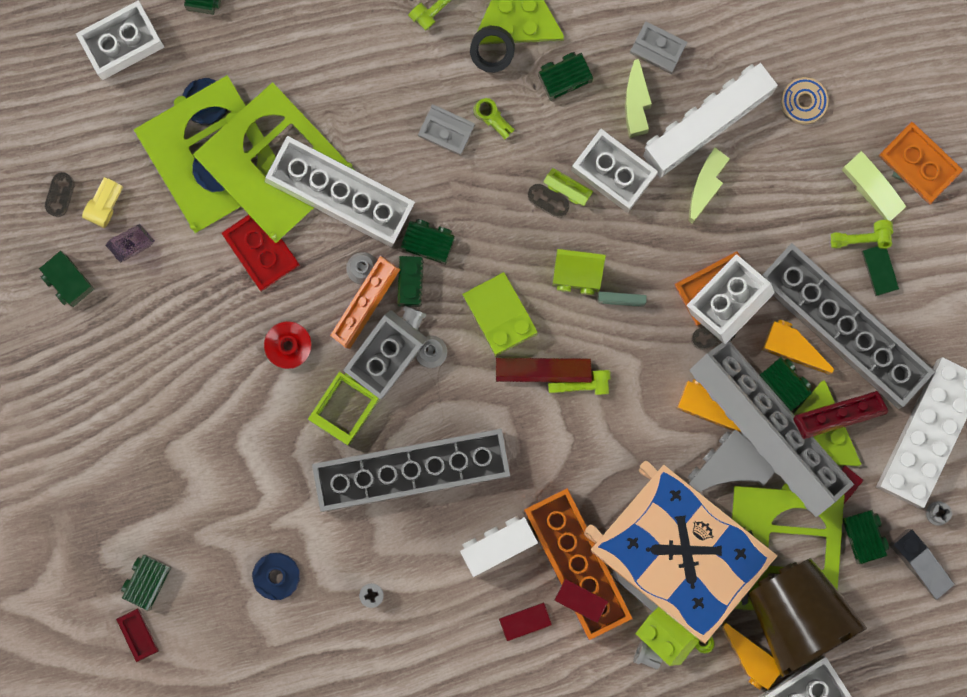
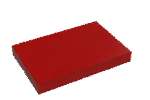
(258, 253)

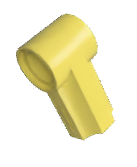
(100, 208)

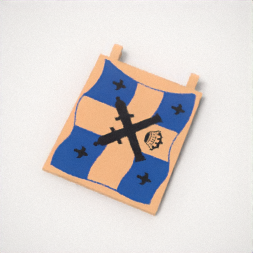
(682, 552)

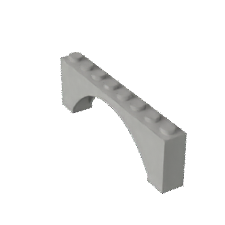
(732, 461)

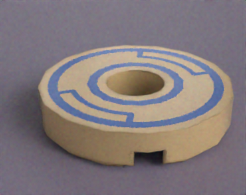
(810, 88)

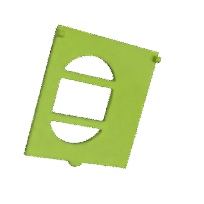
(172, 158)
(233, 170)
(759, 506)

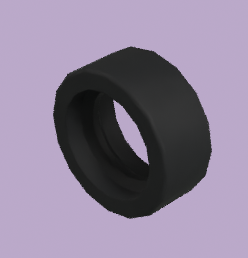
(489, 66)

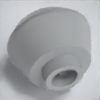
(355, 263)
(429, 359)

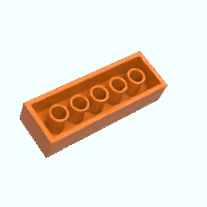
(570, 555)

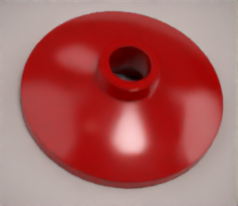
(283, 333)

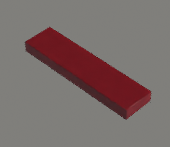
(543, 370)
(840, 414)

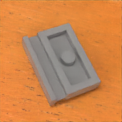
(658, 47)
(446, 130)

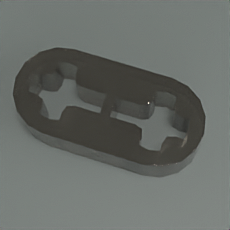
(54, 192)
(545, 205)
(712, 342)

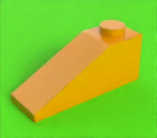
(790, 344)
(697, 402)
(754, 660)

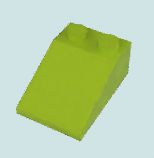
(578, 271)
(500, 314)
(667, 637)

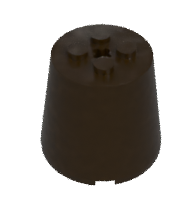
(802, 615)

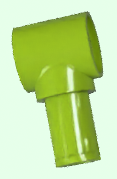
(494, 118)

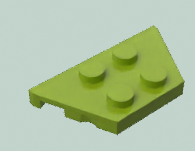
(523, 20)
(836, 442)

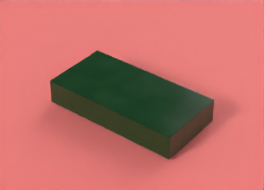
(880, 270)

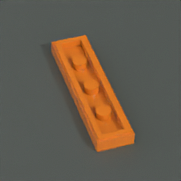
(365, 302)

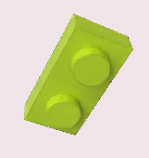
(574, 190)

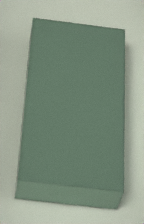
(622, 299)

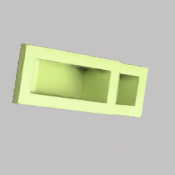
(636, 102)
(707, 183)
(874, 186)

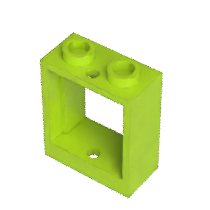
(332, 429)

